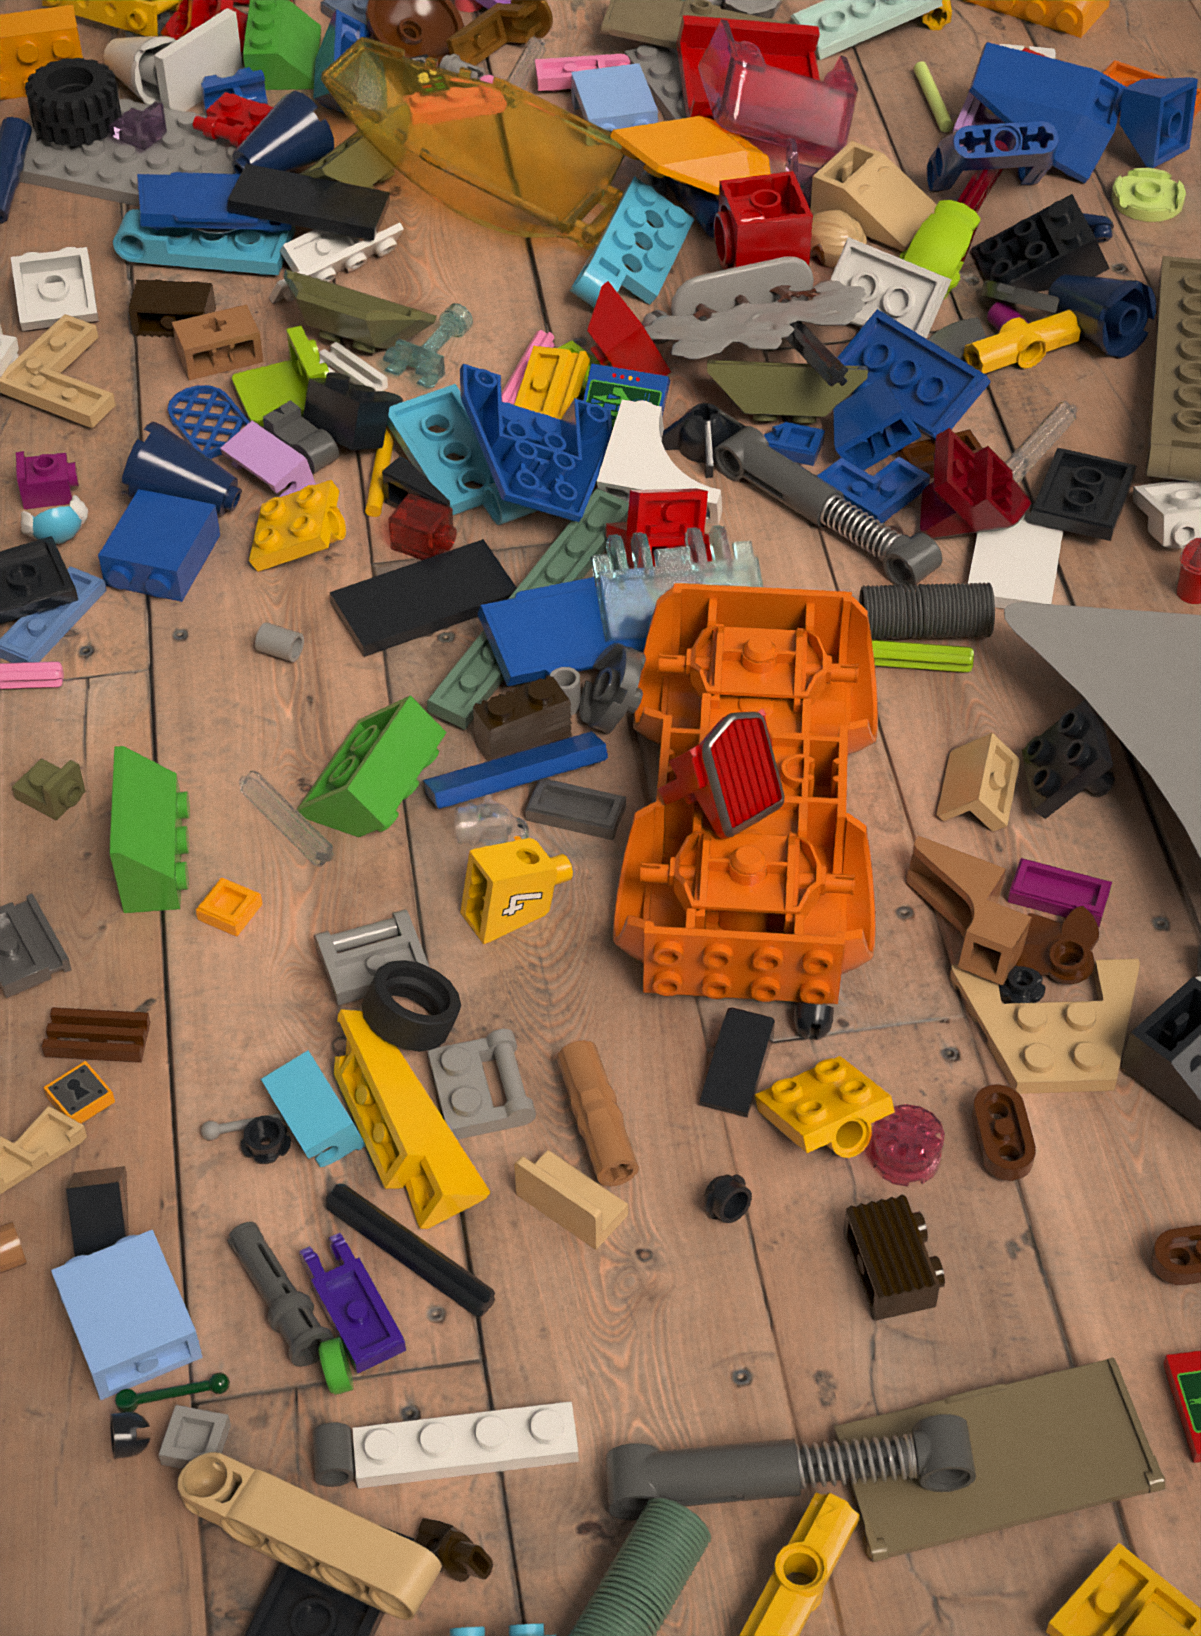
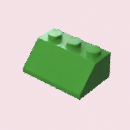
(281, 44)
(374, 769)
(148, 833)

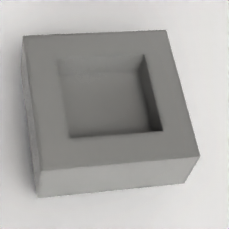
(193, 1434)

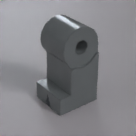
(301, 435)

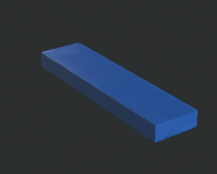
(515, 769)

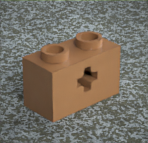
(218, 342)

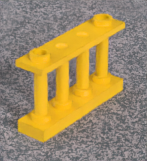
(129, 15)

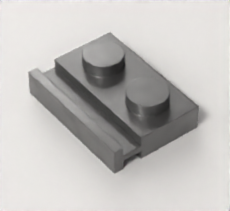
(27, 947)

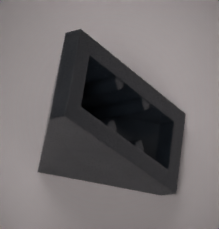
(98, 1209)

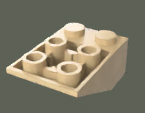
(873, 193)

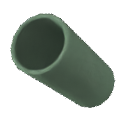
(646, 1573)

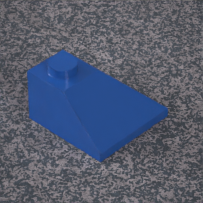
(1158, 117)

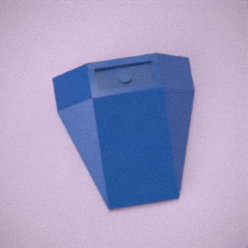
(1067, 95)
(533, 455)

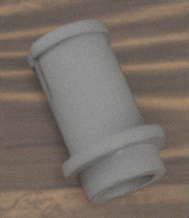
(454, 63)

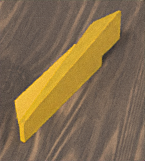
(404, 1127)

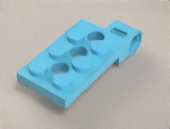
(619, 246)
(199, 249)
(428, 452)

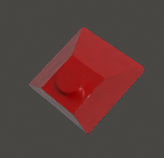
(622, 337)

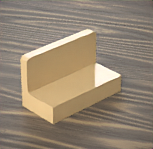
(980, 780)
(569, 1198)

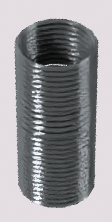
(942, 610)

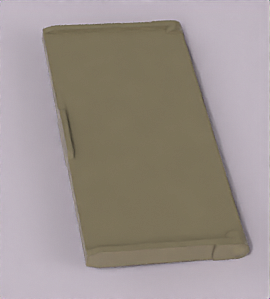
(660, 20)
(1036, 1455)

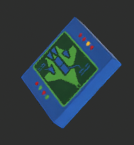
(611, 385)

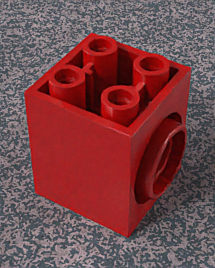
(762, 220)

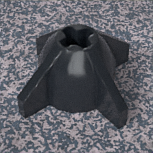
(700, 433)

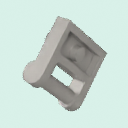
(354, 969)
(465, 1091)

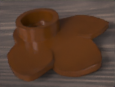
(1053, 944)

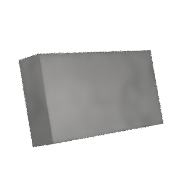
(576, 808)

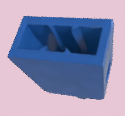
(871, 425)

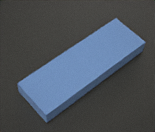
(39, 632)

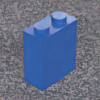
(159, 545)

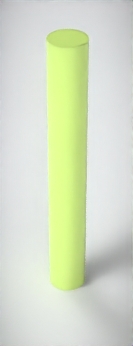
(933, 97)

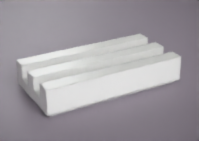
(354, 367)

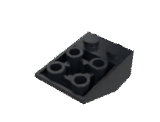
(1042, 249)
(1167, 1051)

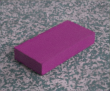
(1058, 890)

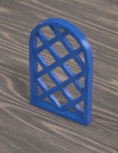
(228, 403)

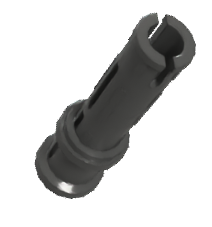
(289, 1309)

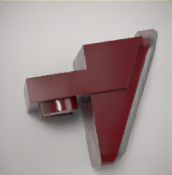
(969, 491)

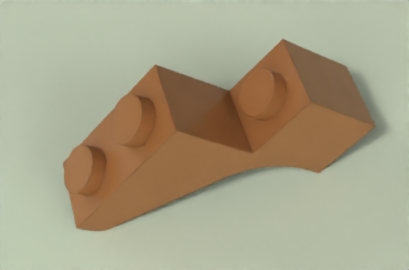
(967, 896)

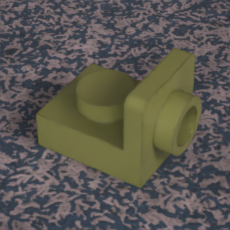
(50, 788)

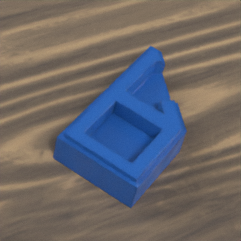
(796, 442)

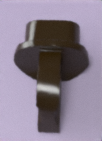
(455, 1550)

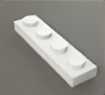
(465, 1444)

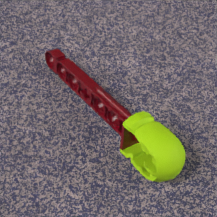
(948, 232)

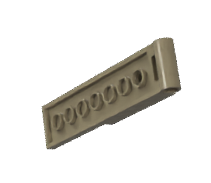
(1176, 374)

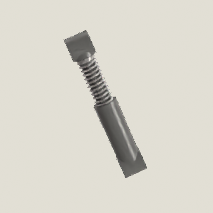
(750, 457)
(934, 1453)

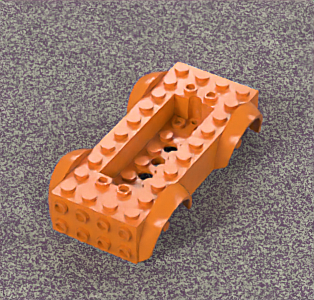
(795, 892)

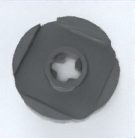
(614, 688)

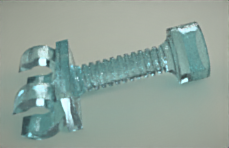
(428, 363)

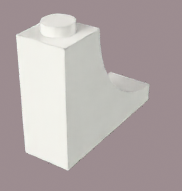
(639, 461)

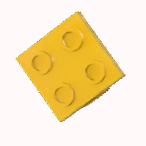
(297, 525)
(826, 1107)
(1126, 1600)

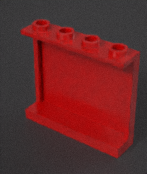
(781, 45)

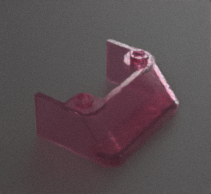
(776, 103)

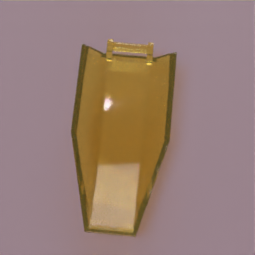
(480, 143)

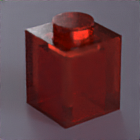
(421, 528)

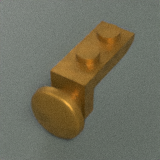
(501, 25)

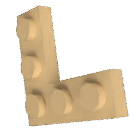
(38, 378)

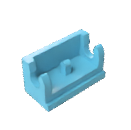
(313, 1110)

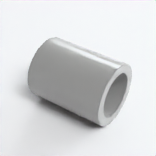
(279, 642)
(570, 683)

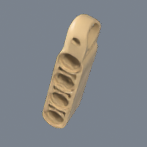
(310, 1534)

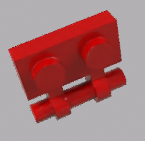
(231, 118)

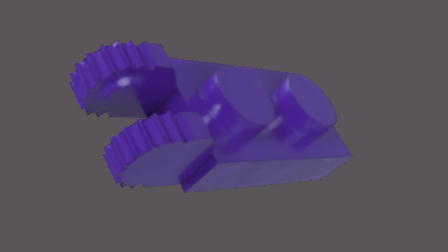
(353, 1306)

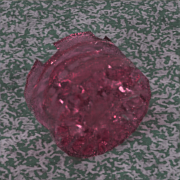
(915, 1131)

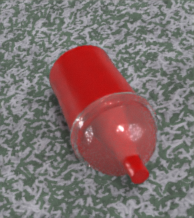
(1189, 578)

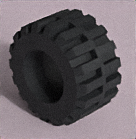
(73, 101)

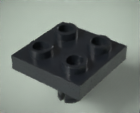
(1067, 760)

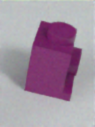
(45, 479)

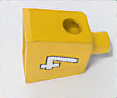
(510, 886)

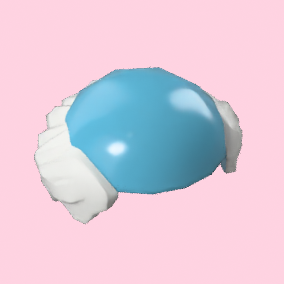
(58, 522)

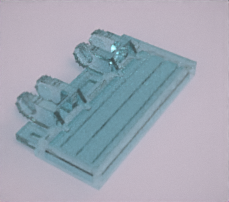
(630, 595)

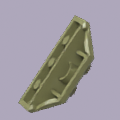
(352, 163)
(354, 314)
(782, 388)

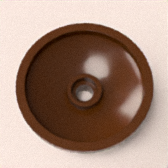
(414, 25)

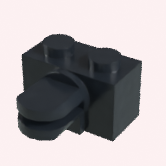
(349, 412)

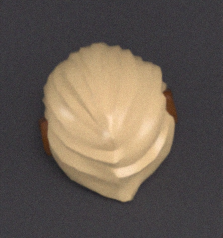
(830, 234)

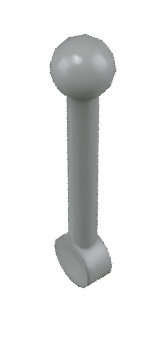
(211, 1130)

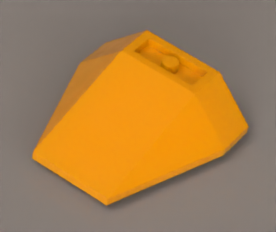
(692, 152)

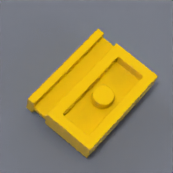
(552, 380)

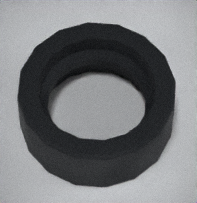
(401, 1025)

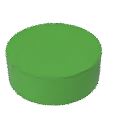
(336, 1366)

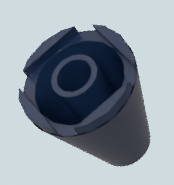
(286, 137)
(1107, 310)
(178, 469)

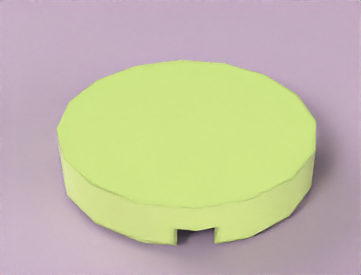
(1148, 195)

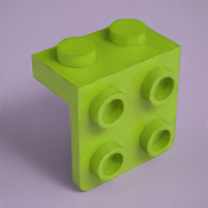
(273, 385)

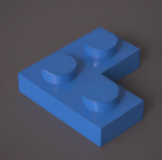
(877, 494)

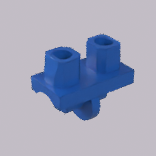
(244, 83)

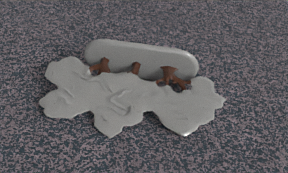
(752, 307)

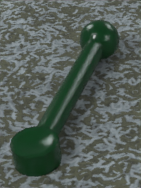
(128, 1400)

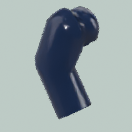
(1100, 226)

